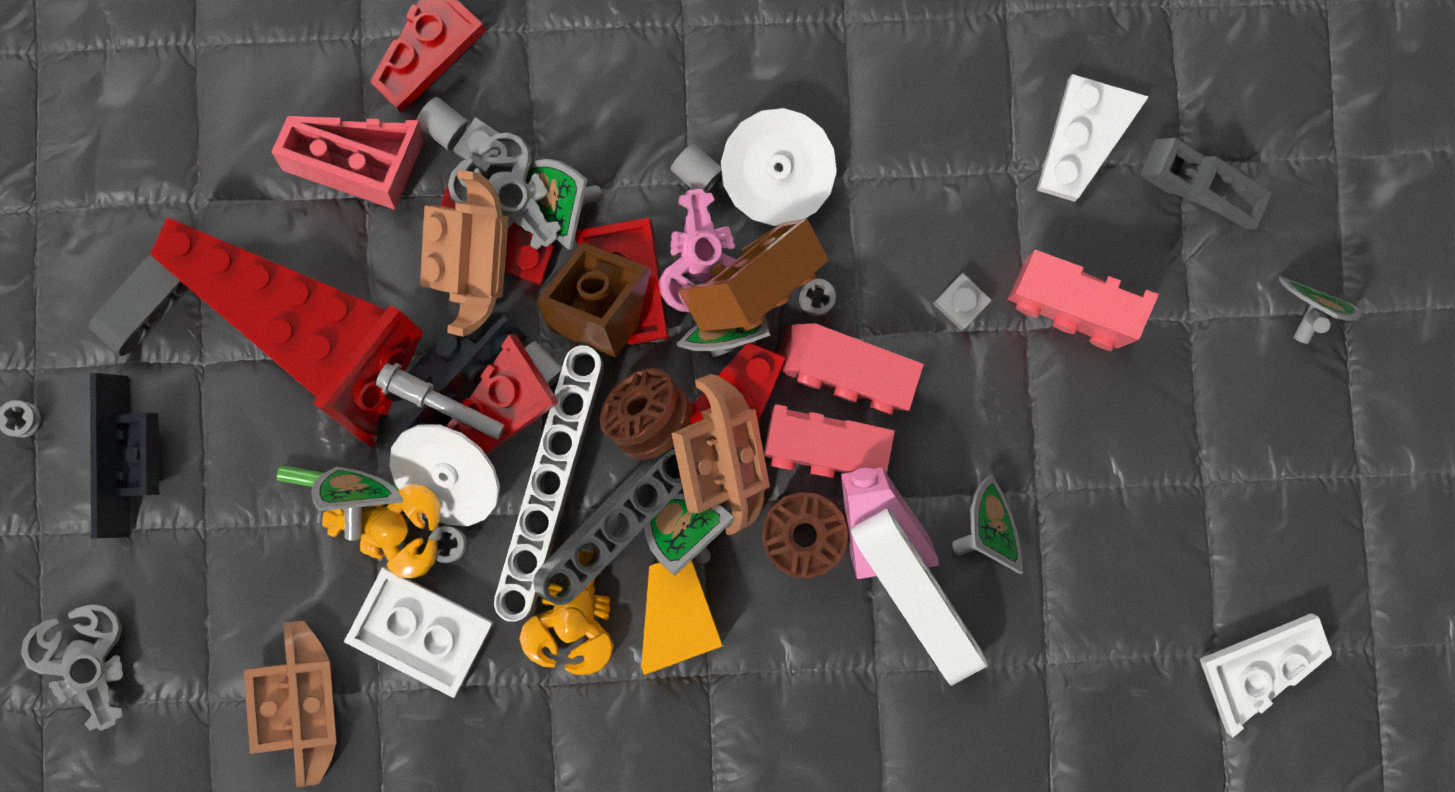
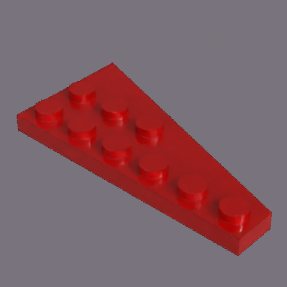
(284, 313)

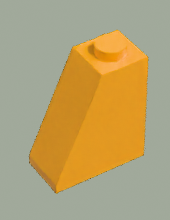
(676, 618)

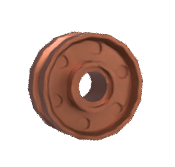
(644, 413)
(822, 553)

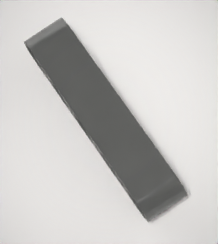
(595, 530)

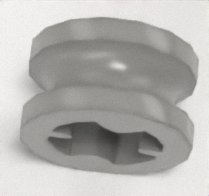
(829, 293)
(31, 416)
(455, 553)

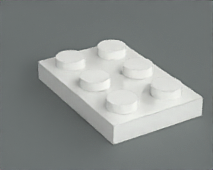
(419, 632)

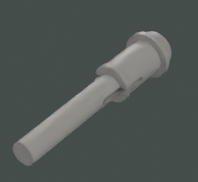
(419, 392)

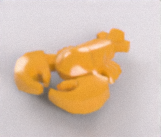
(387, 528)
(570, 624)

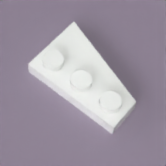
(1085, 133)
(1261, 667)

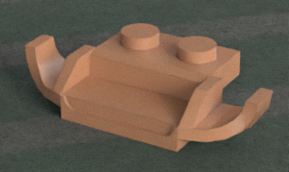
(466, 252)
(723, 456)
(294, 705)

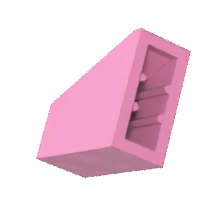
(868, 493)

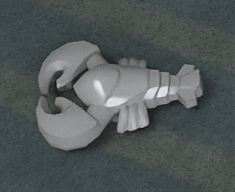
(515, 195)
(81, 663)

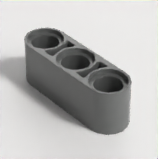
(137, 306)

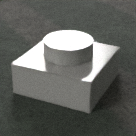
(472, 140)
(962, 302)

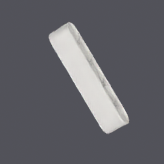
(918, 596)

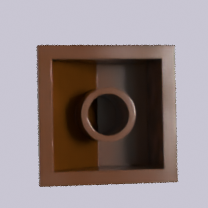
(596, 299)

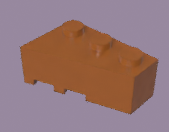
(757, 279)

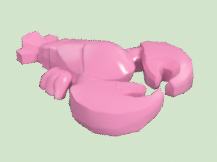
(699, 248)

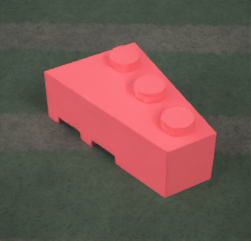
(1081, 301)
(849, 367)

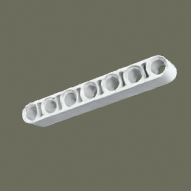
(546, 461)

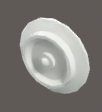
(778, 166)
(450, 468)

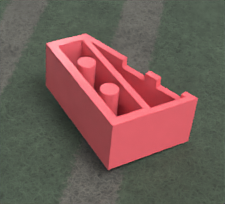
(350, 156)
(825, 443)

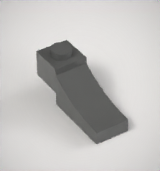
(1205, 181)

